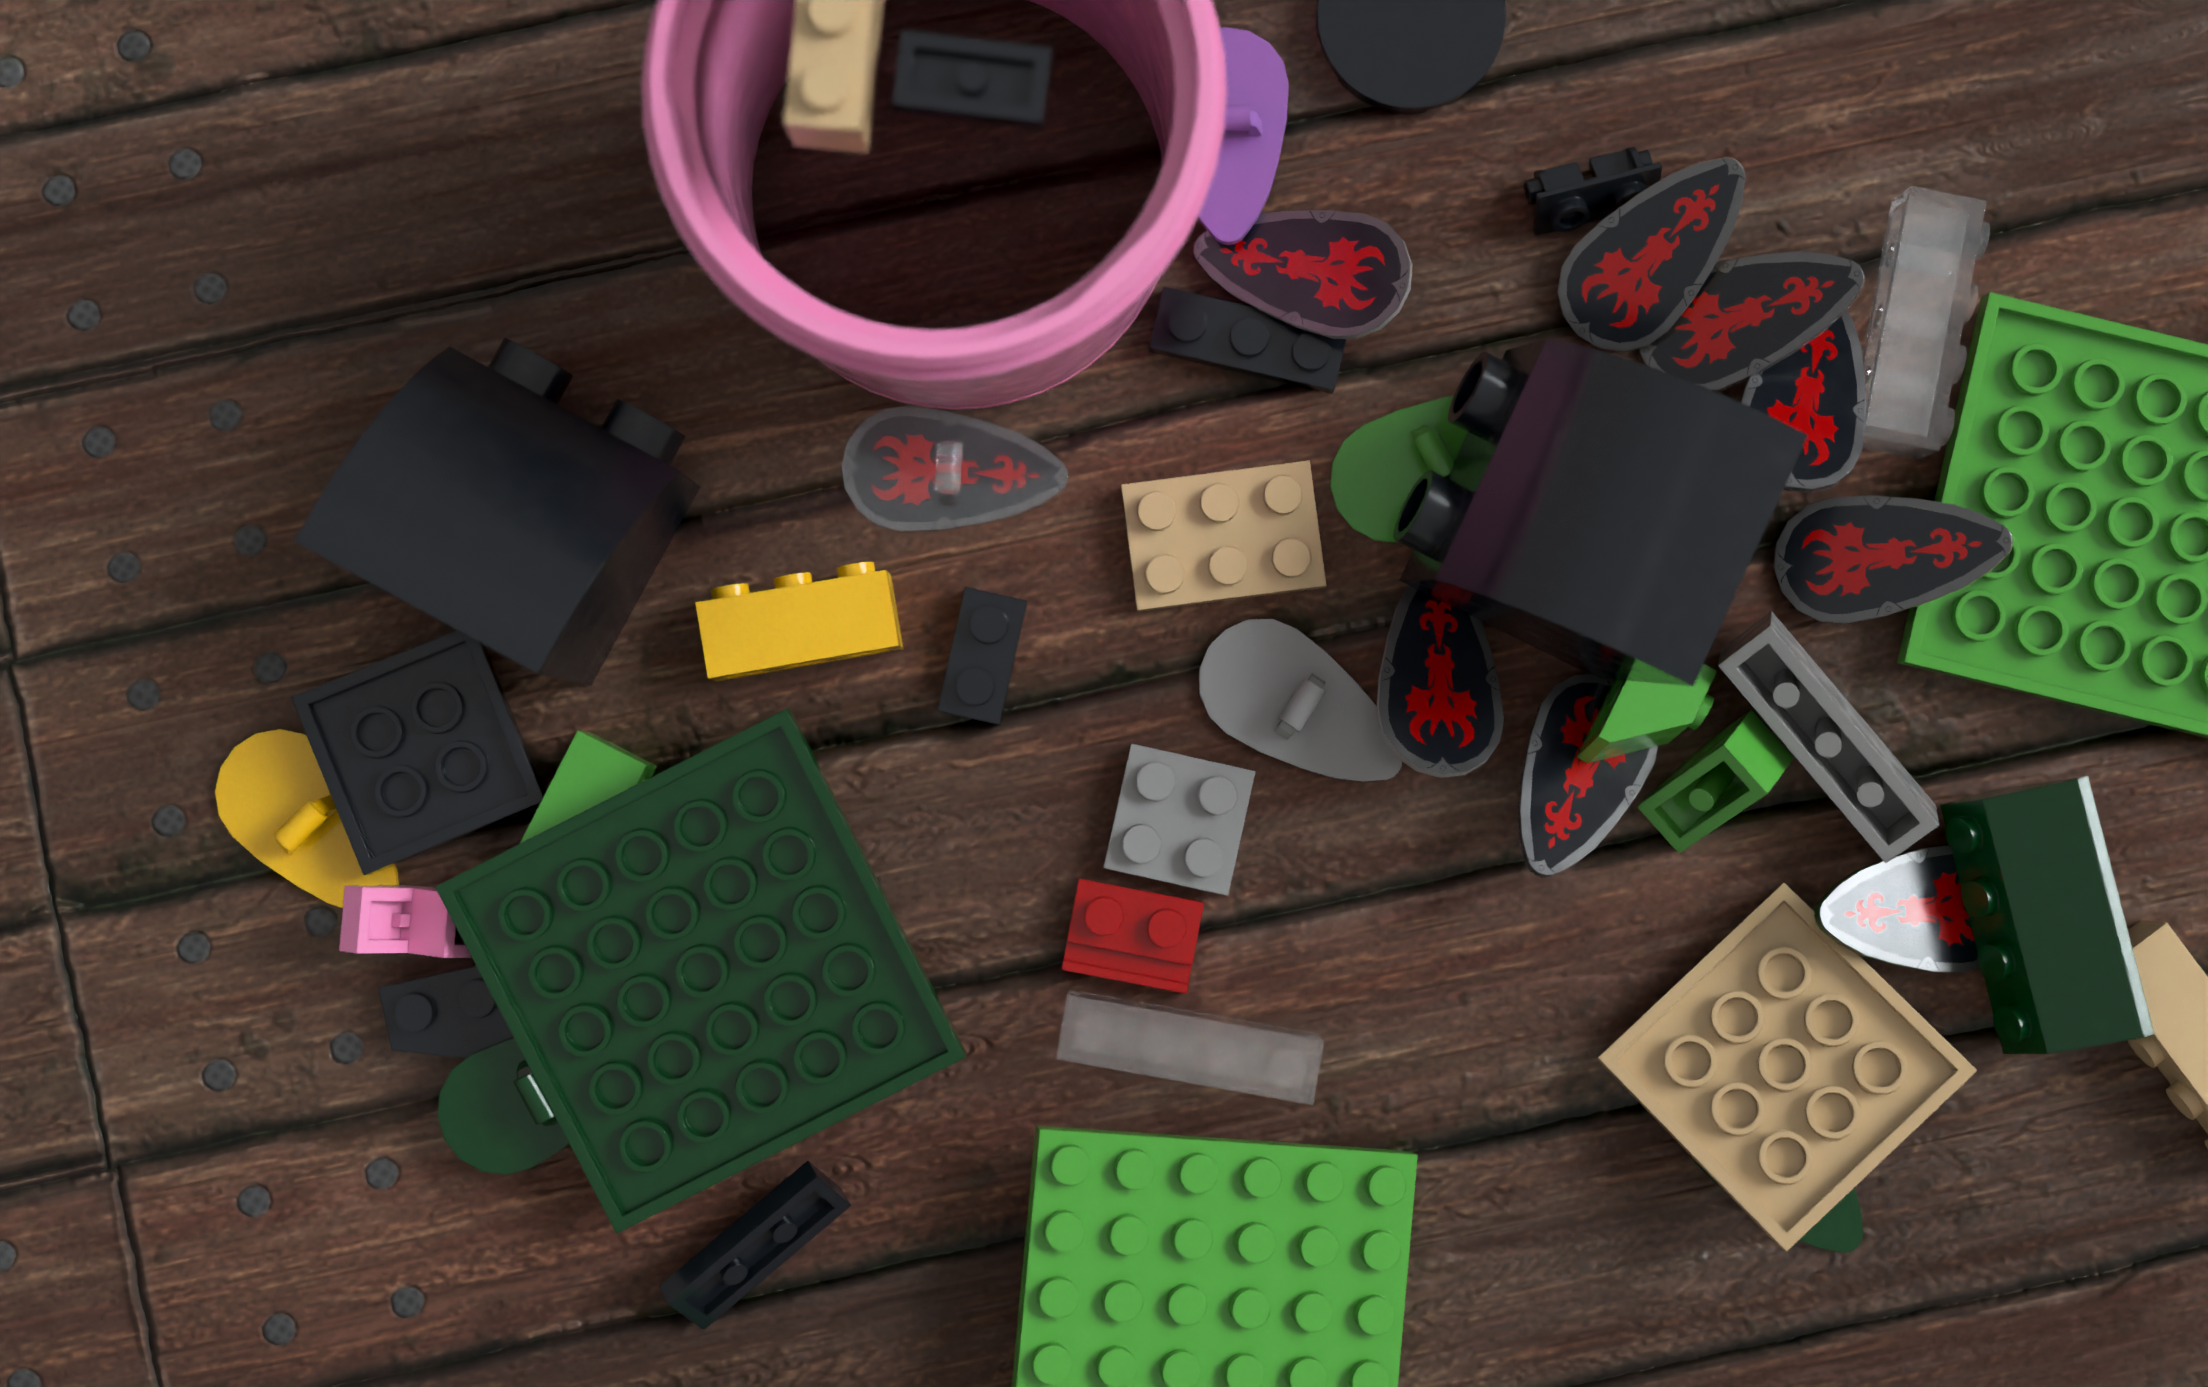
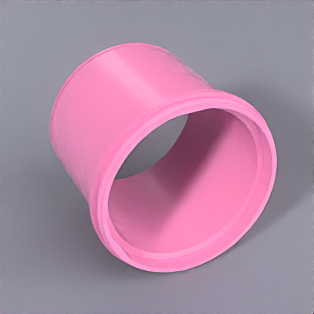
(706, 101)

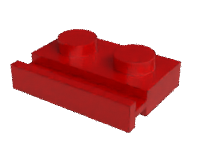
(1132, 935)

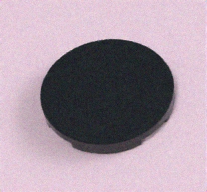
(1410, 51)

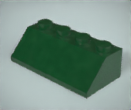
(2046, 917)

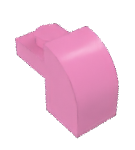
(398, 922)

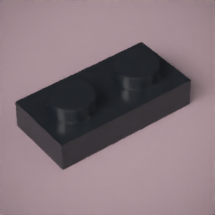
(972, 79)
(982, 656)

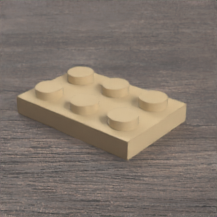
(1223, 536)

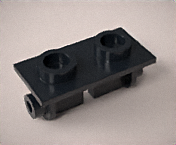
(1568, 201)

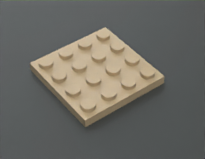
(1786, 1067)

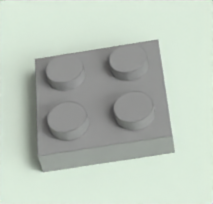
(1179, 819)

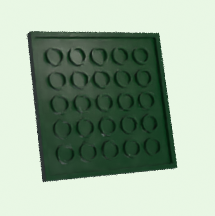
(702, 970)

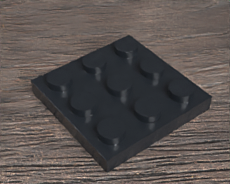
(419, 750)

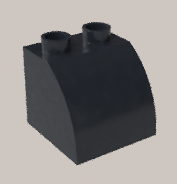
(1597, 508)
(507, 509)

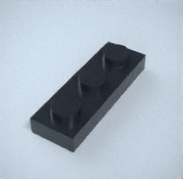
(1244, 341)
(755, 1245)

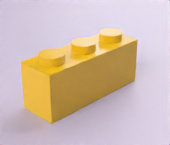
(798, 622)

